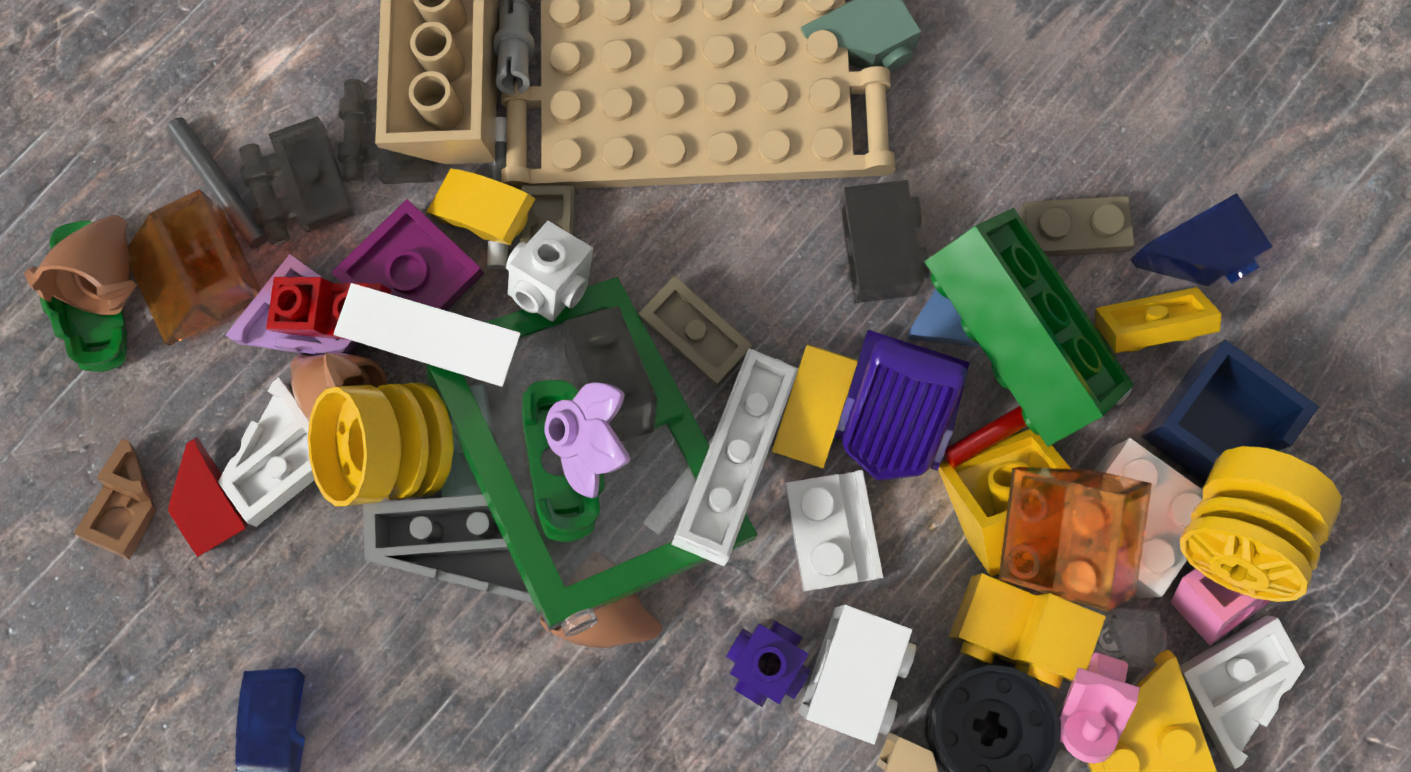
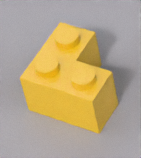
(1032, 631)

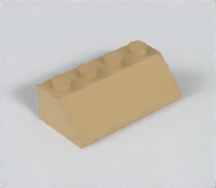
(438, 79)

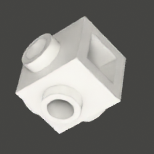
(549, 271)

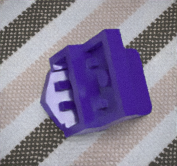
(900, 407)

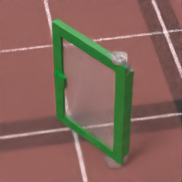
(639, 500)

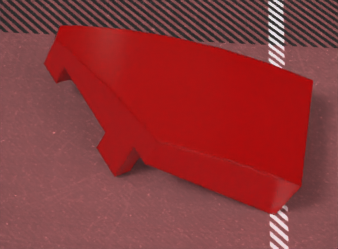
(200, 504)

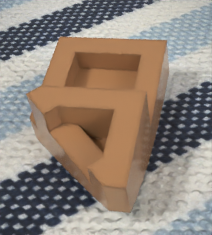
(122, 506)

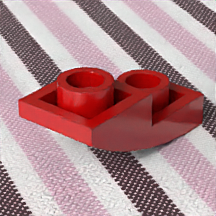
(309, 305)

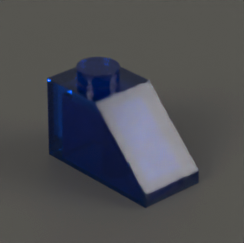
(1208, 246)

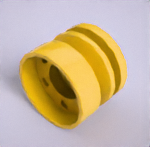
(379, 443)
(1261, 523)

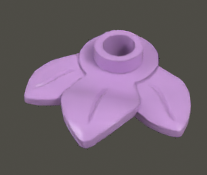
(584, 439)

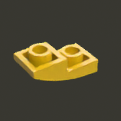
(482, 206)
(815, 406)

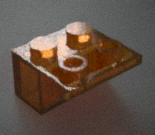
(190, 267)
(1075, 534)

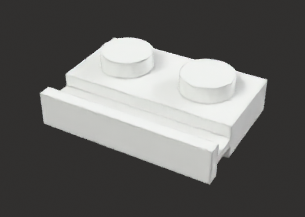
(833, 531)

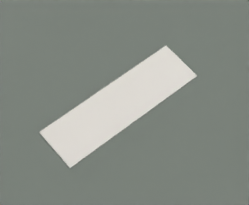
(427, 334)

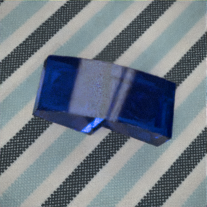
(268, 721)

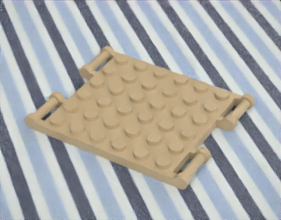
(693, 96)

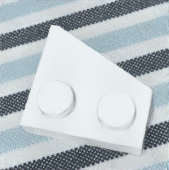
(271, 459)
(1241, 684)

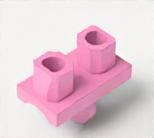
(1097, 709)

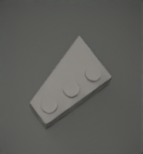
(445, 541)

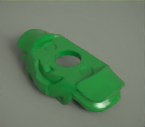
(90, 339)
(561, 509)

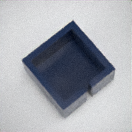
(1227, 405)

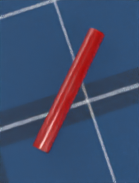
(985, 437)

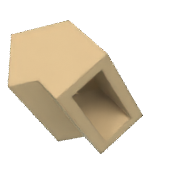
(905, 756)

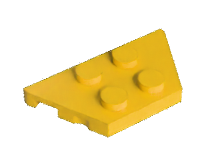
(1162, 728)

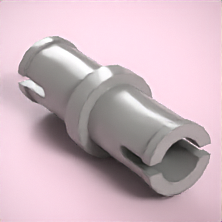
(513, 46)

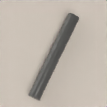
(217, 182)

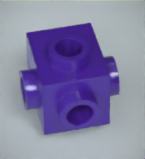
(746, 654)

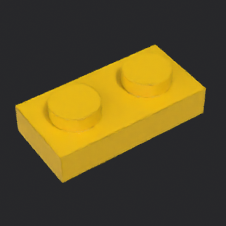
(1157, 320)

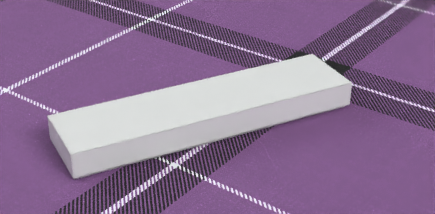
(735, 458)

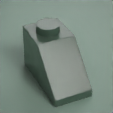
(872, 32)

